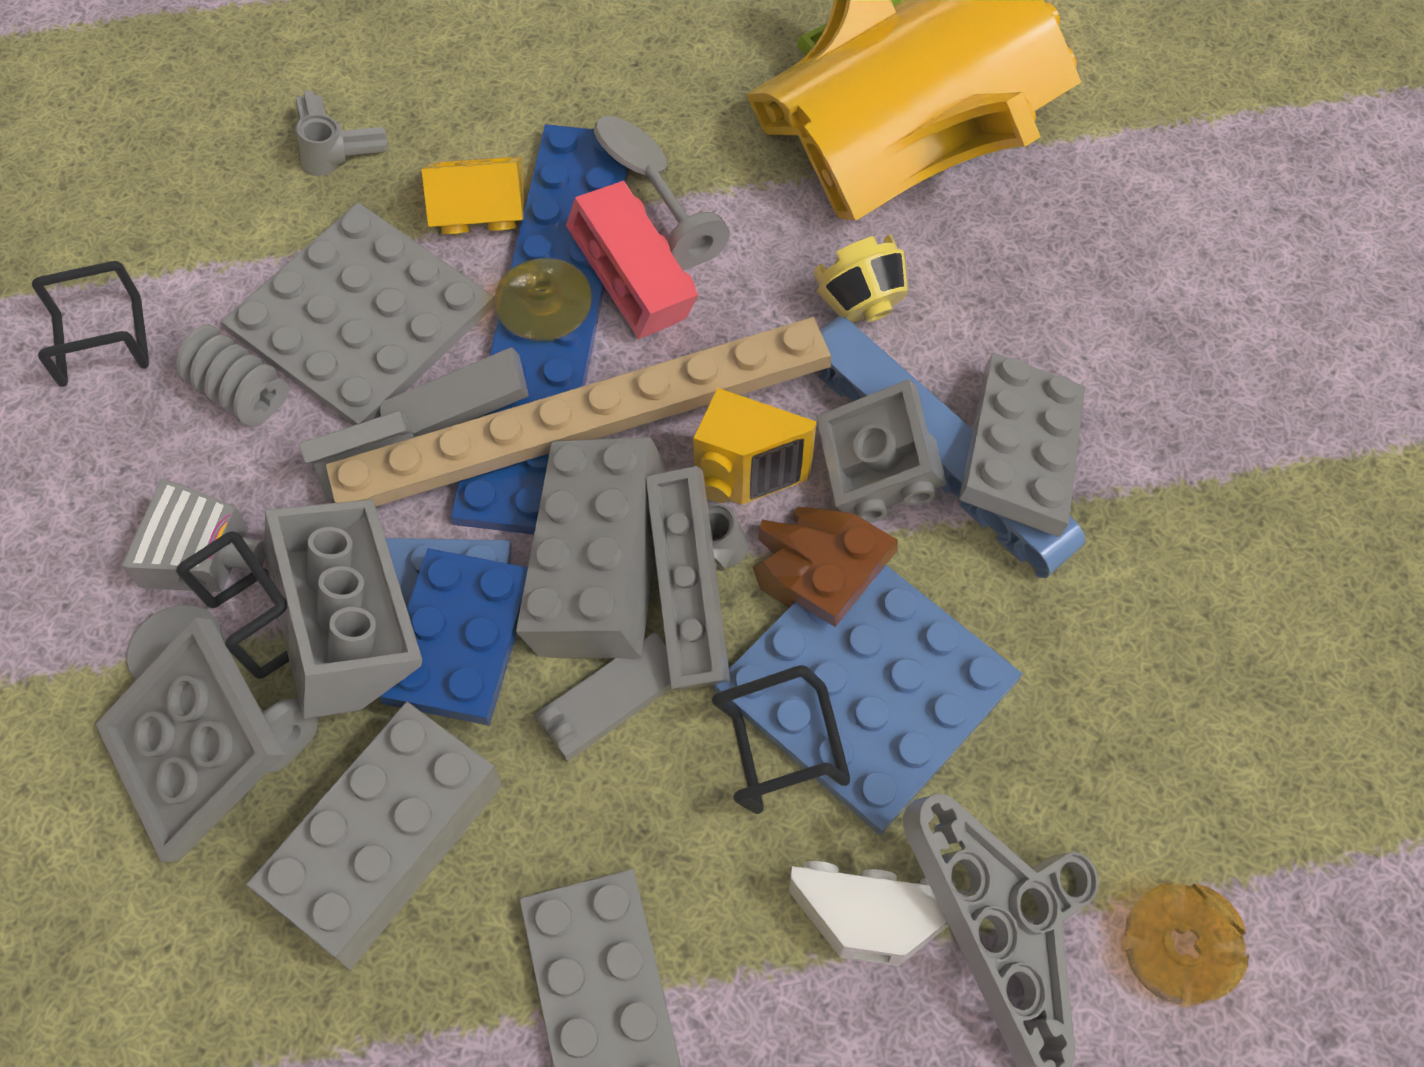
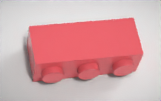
(631, 259)

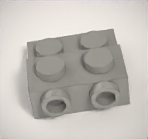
(880, 452)

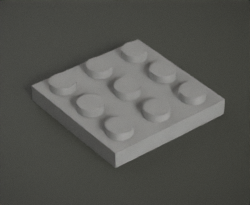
(188, 739)

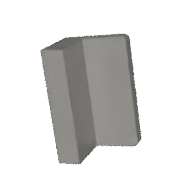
(354, 441)

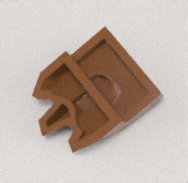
(822, 560)

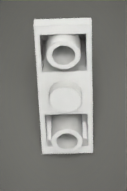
(868, 914)

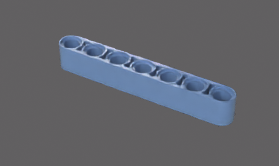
(864, 368)

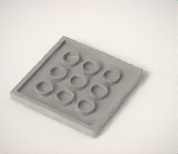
(359, 314)

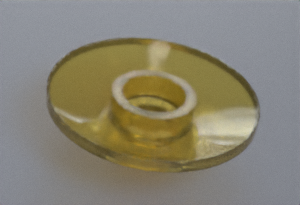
(543, 313)

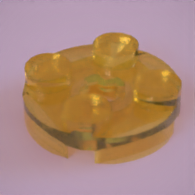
(1219, 944)

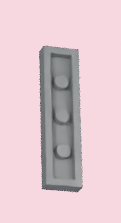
(687, 579)

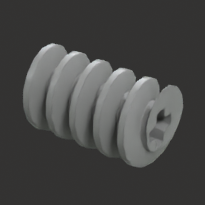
(230, 376)

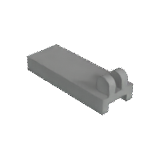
(606, 699)

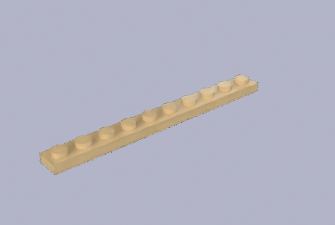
(579, 415)

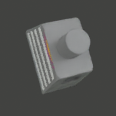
(177, 527)

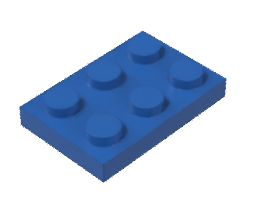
(465, 631)

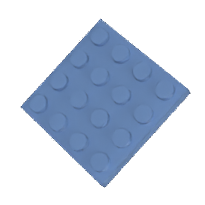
(900, 687)

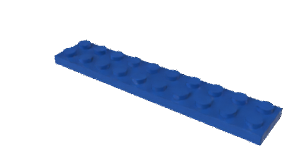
(565, 168)

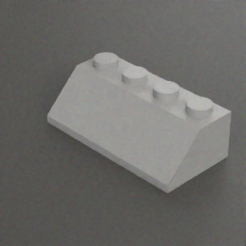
(343, 602)

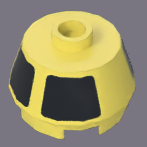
(864, 280)

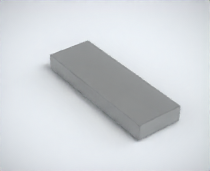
(462, 394)

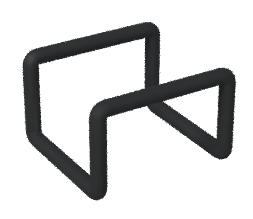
(138, 350)
(258, 574)
(751, 796)

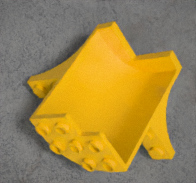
(916, 91)

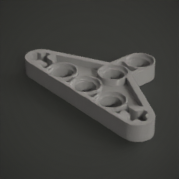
(1022, 948)

